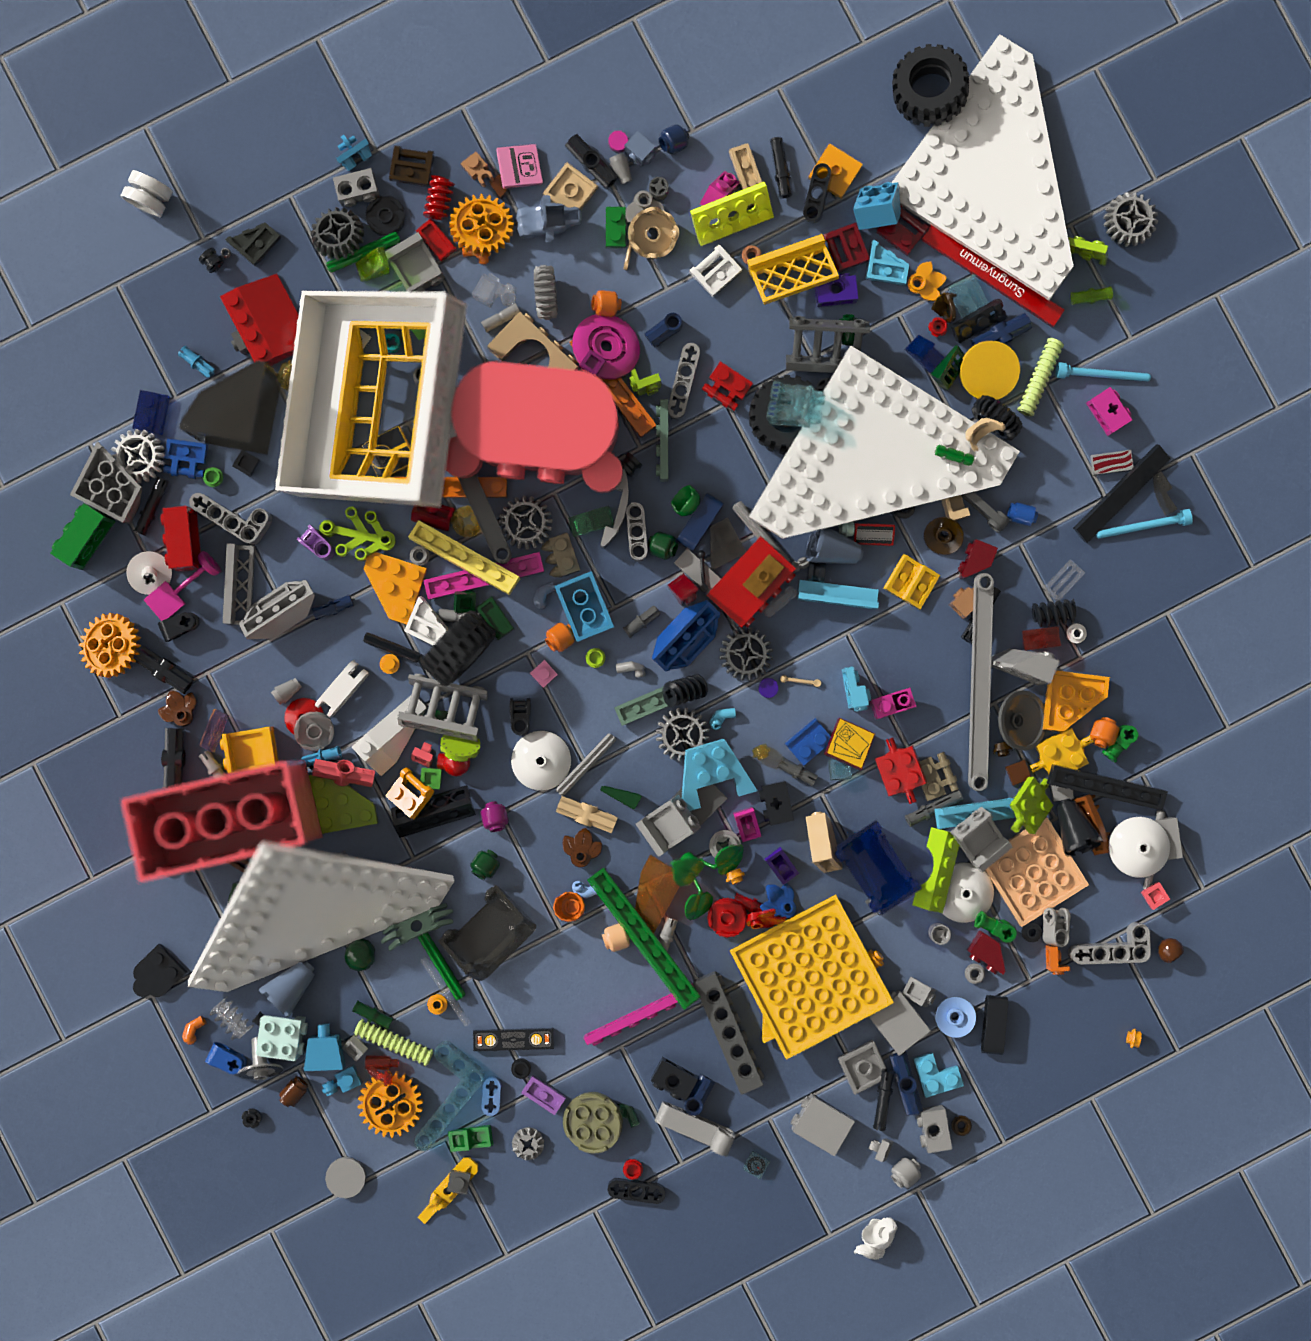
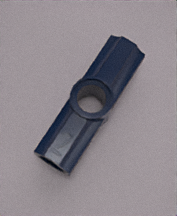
(1005, 331)
(909, 1095)

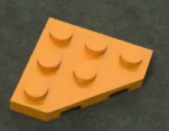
(395, 584)
(1071, 698)

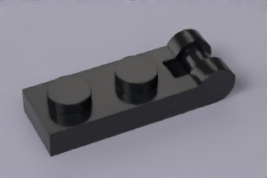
(978, 320)

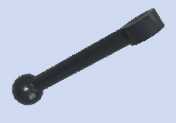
(701, 554)

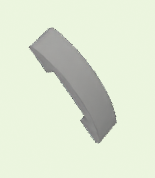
(610, 533)

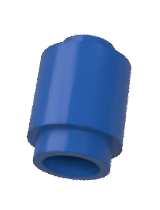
(1022, 514)

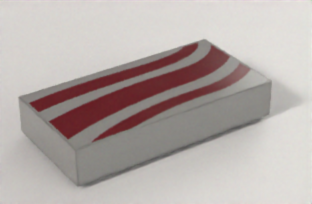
(1111, 462)

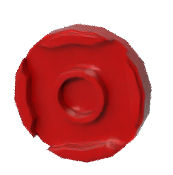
(727, 917)

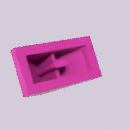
(747, 824)

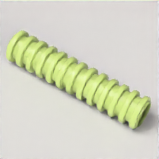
(1040, 377)
(393, 1042)

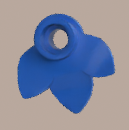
(778, 898)

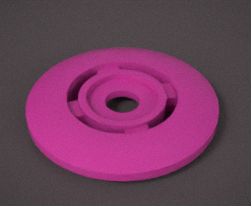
(594, 331)

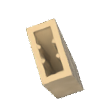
(822, 842)

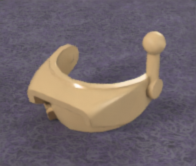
(981, 429)

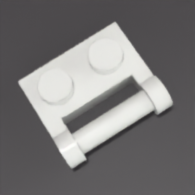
(720, 275)

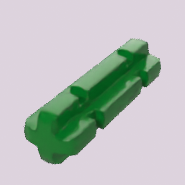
(954, 455)

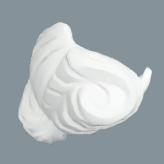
(877, 1237)

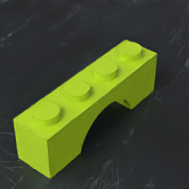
(935, 889)

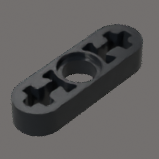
(621, 1193)

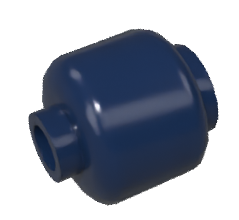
(673, 139)

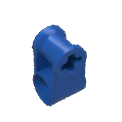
(223, 1057)

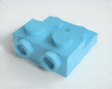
(856, 696)

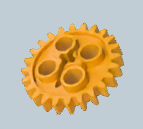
(481, 225)
(110, 645)
(401, 1118)

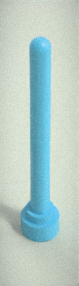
(1063, 370)
(1184, 518)

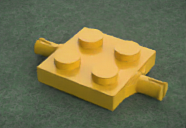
(1062, 750)

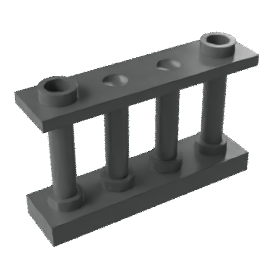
(816, 362)

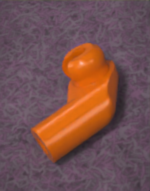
(482, 260)

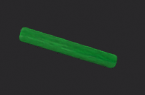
(386, 242)
(441, 966)

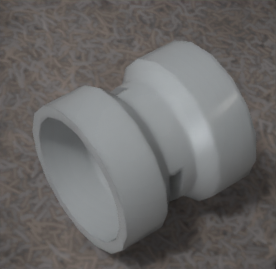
(942, 933)

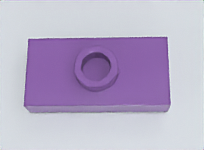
(543, 1095)

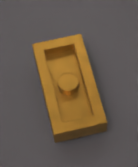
(763, 576)

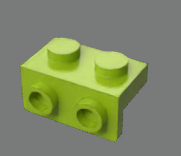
(646, 385)

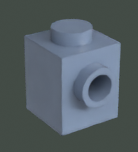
(640, 149)

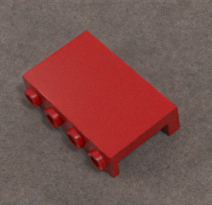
(737, 600)

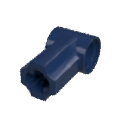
(662, 331)
(699, 1093)

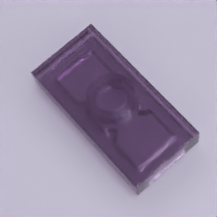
(214, 730)

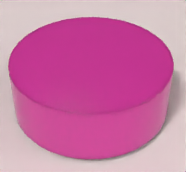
(617, 141)

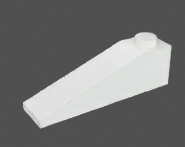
(387, 740)

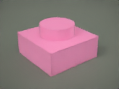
(543, 673)

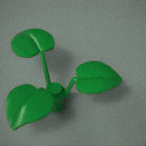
(690, 866)

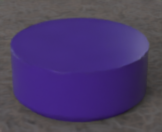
(768, 687)

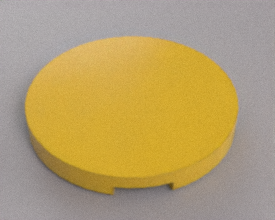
(989, 370)

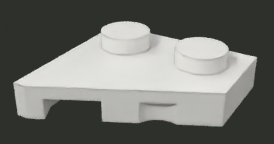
(425, 622)

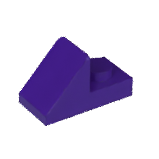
(781, 866)

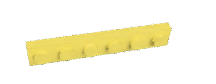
(464, 557)

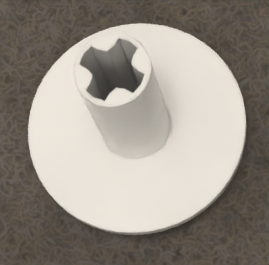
(143, 565)

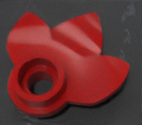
(764, 919)

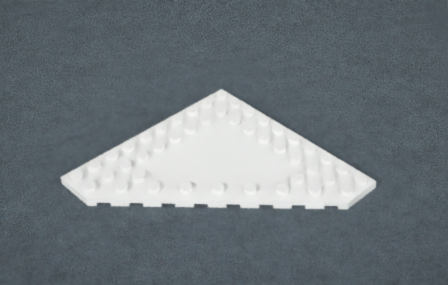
(994, 175)
(874, 454)
(305, 905)

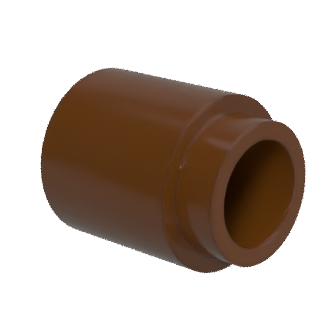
(293, 1092)

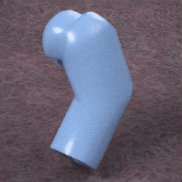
(583, 890)

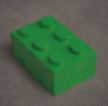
(82, 536)

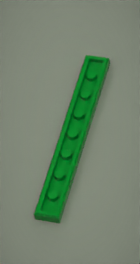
(643, 938)

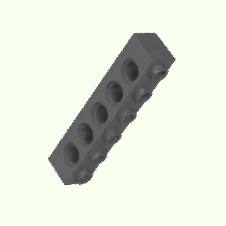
(745, 1081)

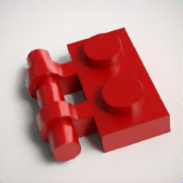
(730, 381)

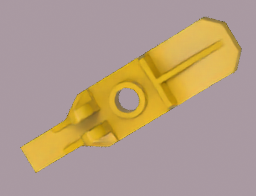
(440, 1199)

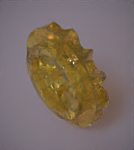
(458, 523)

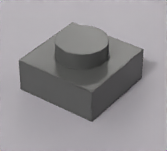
(238, 343)
(458, 1182)

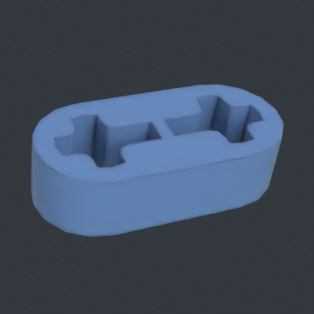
(496, 1096)

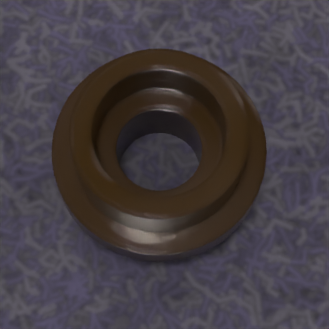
(1002, 749)
(961, 1131)

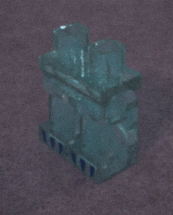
(794, 405)

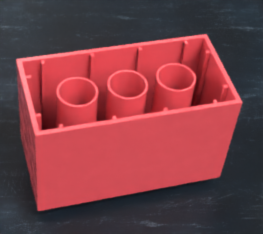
(221, 819)

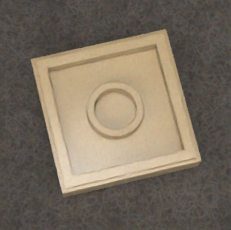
(571, 188)

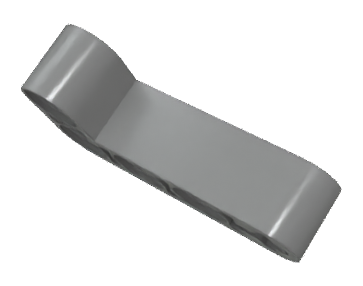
(227, 516)
(1109, 949)
(696, 1127)

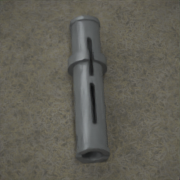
(928, 811)

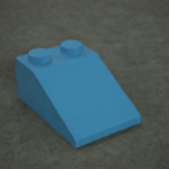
(584, 606)

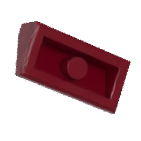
(434, 517)

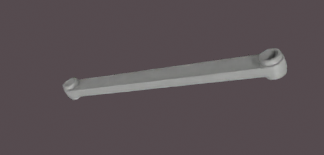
(980, 682)

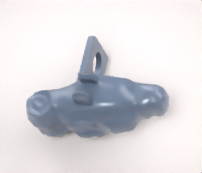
(546, 219)

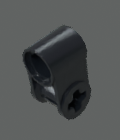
(175, 626)
(520, 714)

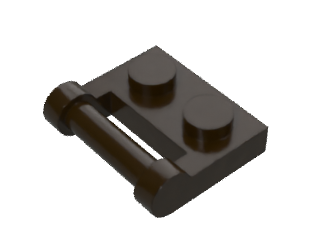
(409, 171)

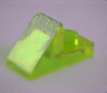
(373, 265)

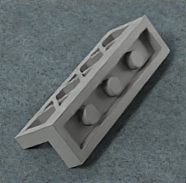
(231, 580)

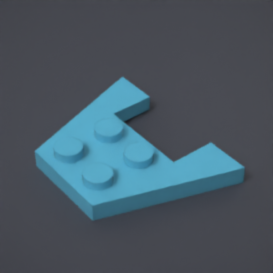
(711, 765)

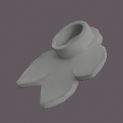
(635, 207)

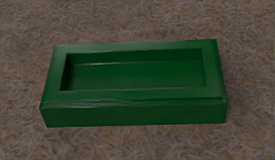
(495, 617)

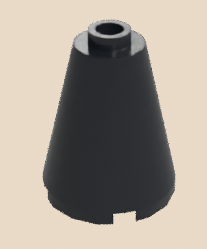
(1076, 829)

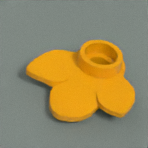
(929, 281)

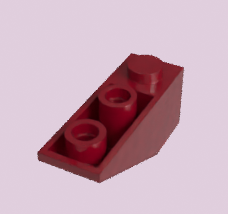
(683, 590)

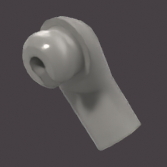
(631, 666)

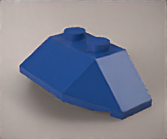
(686, 636)

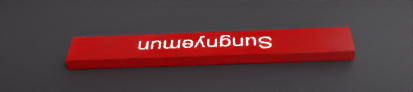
(994, 277)

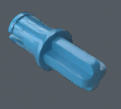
(196, 362)
(327, 755)

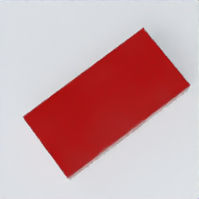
(436, 240)

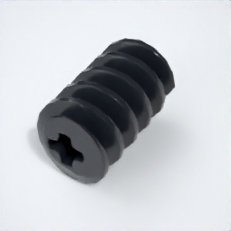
(1054, 612)
(684, 690)

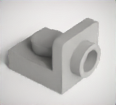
(919, 992)

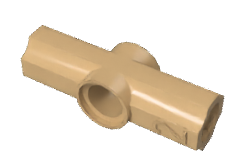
(586, 814)

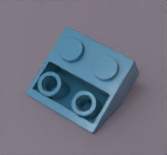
(877, 206)

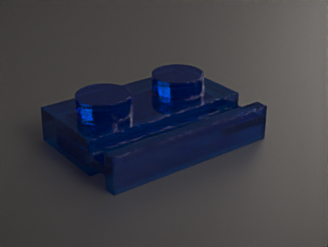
(151, 412)

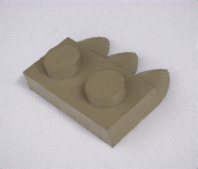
(562, 555)

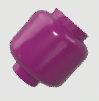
(494, 817)

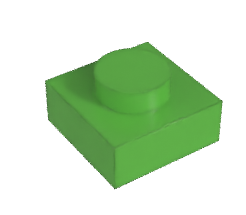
(431, 777)

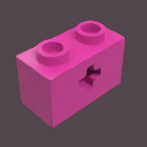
(1109, 421)

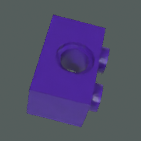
(848, 293)

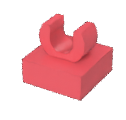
(423, 755)
(1155, 895)

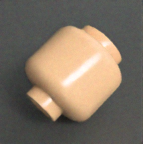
(616, 938)

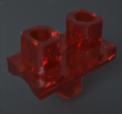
(1041, 638)

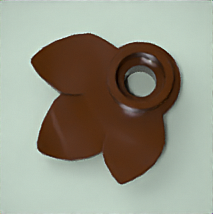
(176, 706)
(581, 845)

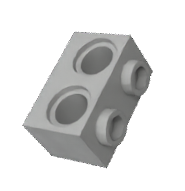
(355, 182)

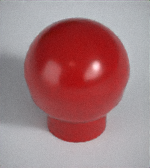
(452, 767)

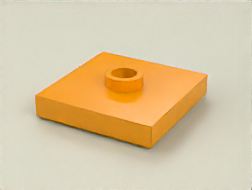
(843, 169)

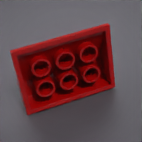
(264, 318)

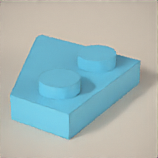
(885, 266)

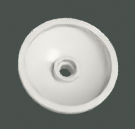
(555, 755)
(1126, 843)
(980, 897)

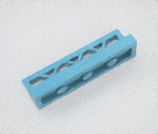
(838, 594)
(954, 815)

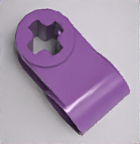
(314, 541)

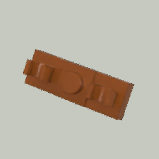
(1088, 807)

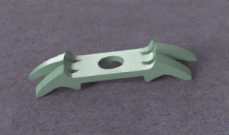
(428, 921)

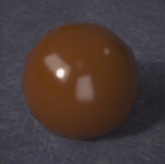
(1170, 950)

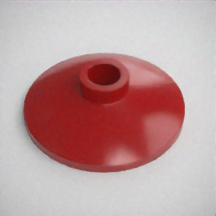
(299, 707)

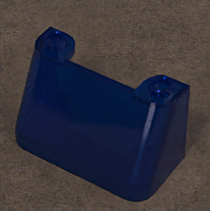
(876, 868)

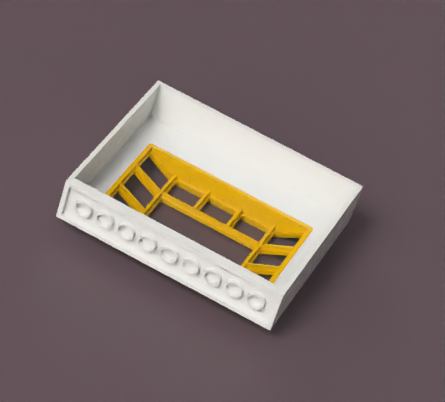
(327, 390)

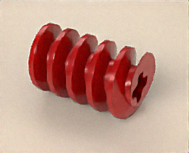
(437, 198)

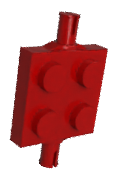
(901, 770)

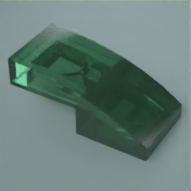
(591, 521)

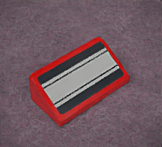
(874, 534)

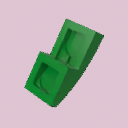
(470, 1137)

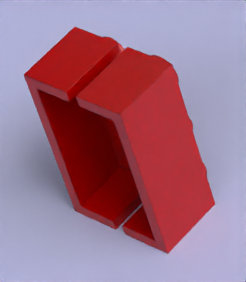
(181, 538)

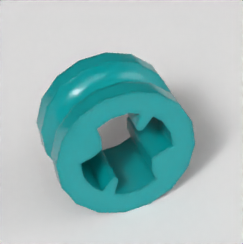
(390, 337)

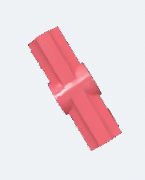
(343, 773)

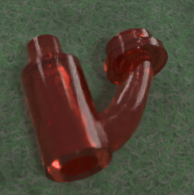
(375, 1063)

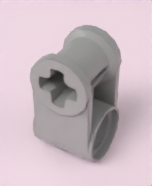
(1056, 928)

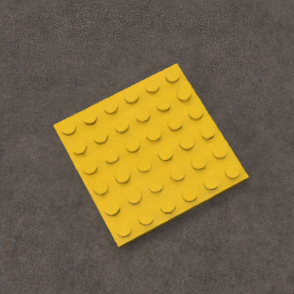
(811, 976)

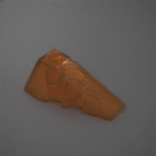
(655, 891)

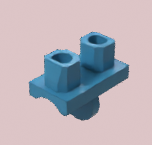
(362, 149)

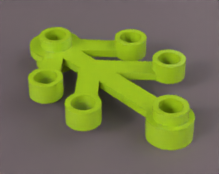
(361, 535)

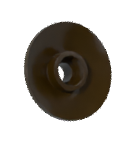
(942, 543)

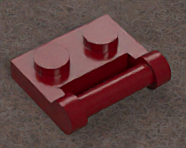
(900, 236)
(852, 245)

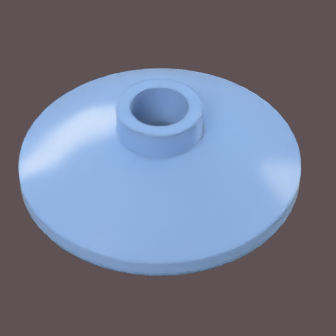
(964, 1022)

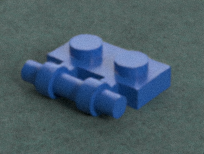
(186, 452)

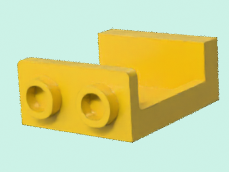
(249, 749)

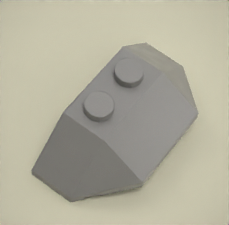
(278, 611)

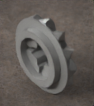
(721, 836)
(526, 1134)

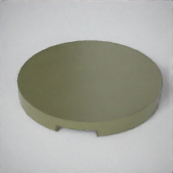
(593, 1122)

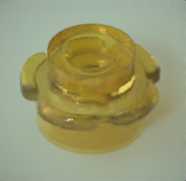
(761, 751)

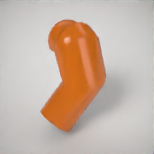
(190, 1029)

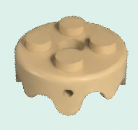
(662, 223)

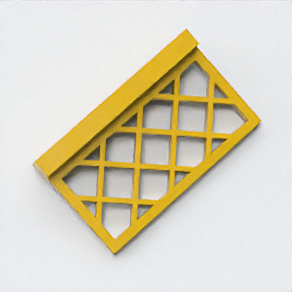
(787, 258)

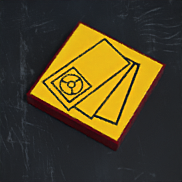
(849, 744)

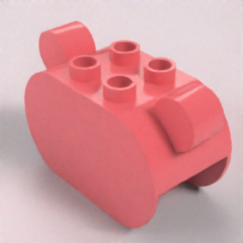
(535, 422)

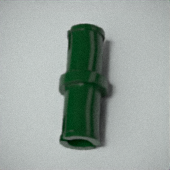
(372, 1014)

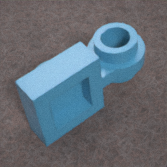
(346, 1079)

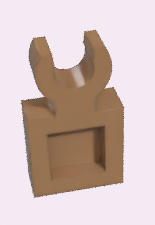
(477, 168)

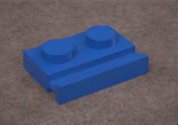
(808, 741)

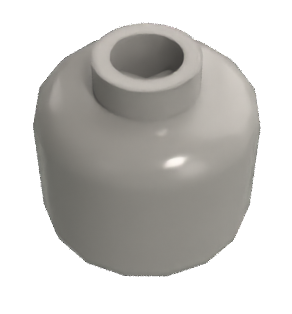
(906, 1173)

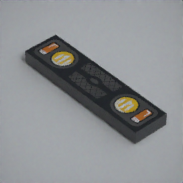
(513, 1039)

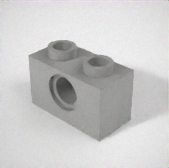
(939, 1140)

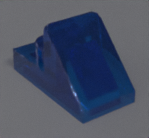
(924, 353)

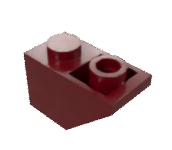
(979, 557)
(987, 950)

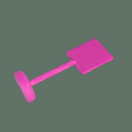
(166, 601)

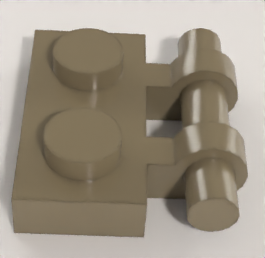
(934, 785)

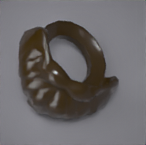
(945, 306)

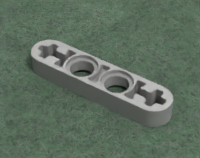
(684, 381)

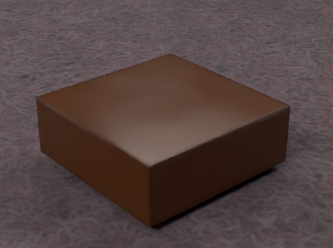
(1017, 772)

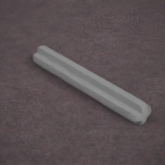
(743, 512)
(586, 764)

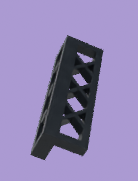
(435, 815)

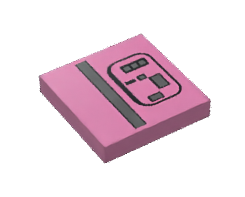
(519, 166)

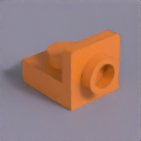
(1053, 956)

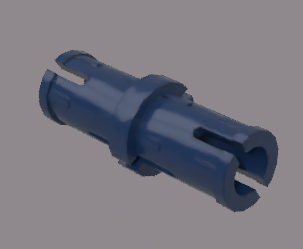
(332, 607)

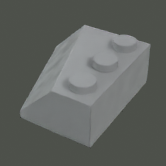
(108, 486)
(1027, 665)

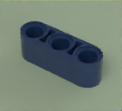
(700, 522)

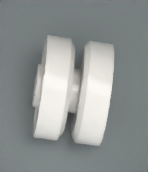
(146, 193)

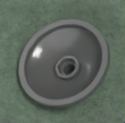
(1022, 720)

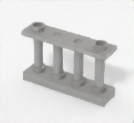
(429, 721)

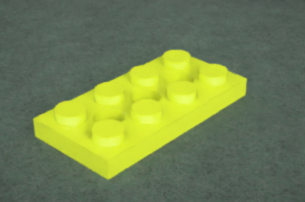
(721, 208)

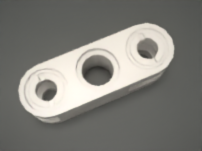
(342, 688)

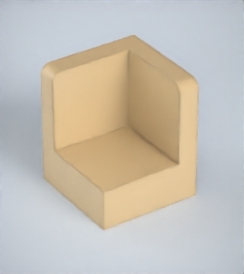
(955, 508)

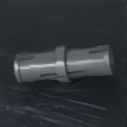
(797, 771)

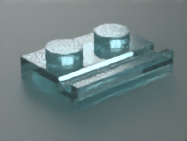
(969, 295)

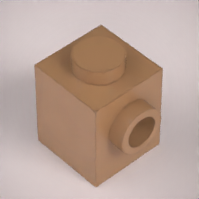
(963, 602)

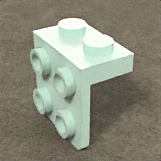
(281, 1037)

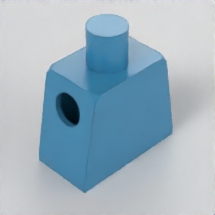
(324, 1051)

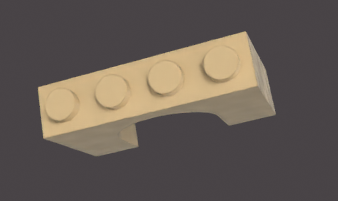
(522, 329)

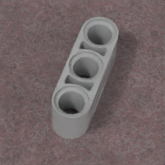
(633, 522)

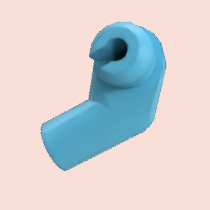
(719, 717)

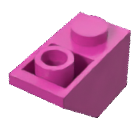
(720, 187)
(892, 703)

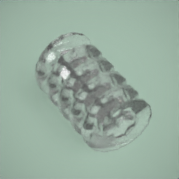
(231, 1019)

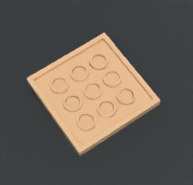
(1035, 874)

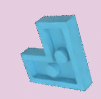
(935, 1081)

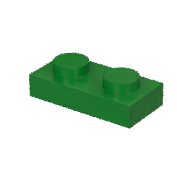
(615, 227)

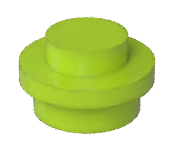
(595, 657)

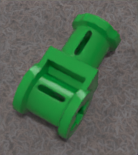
(1121, 743)
(996, 927)

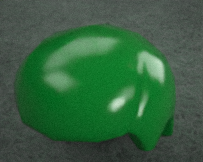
(686, 501)

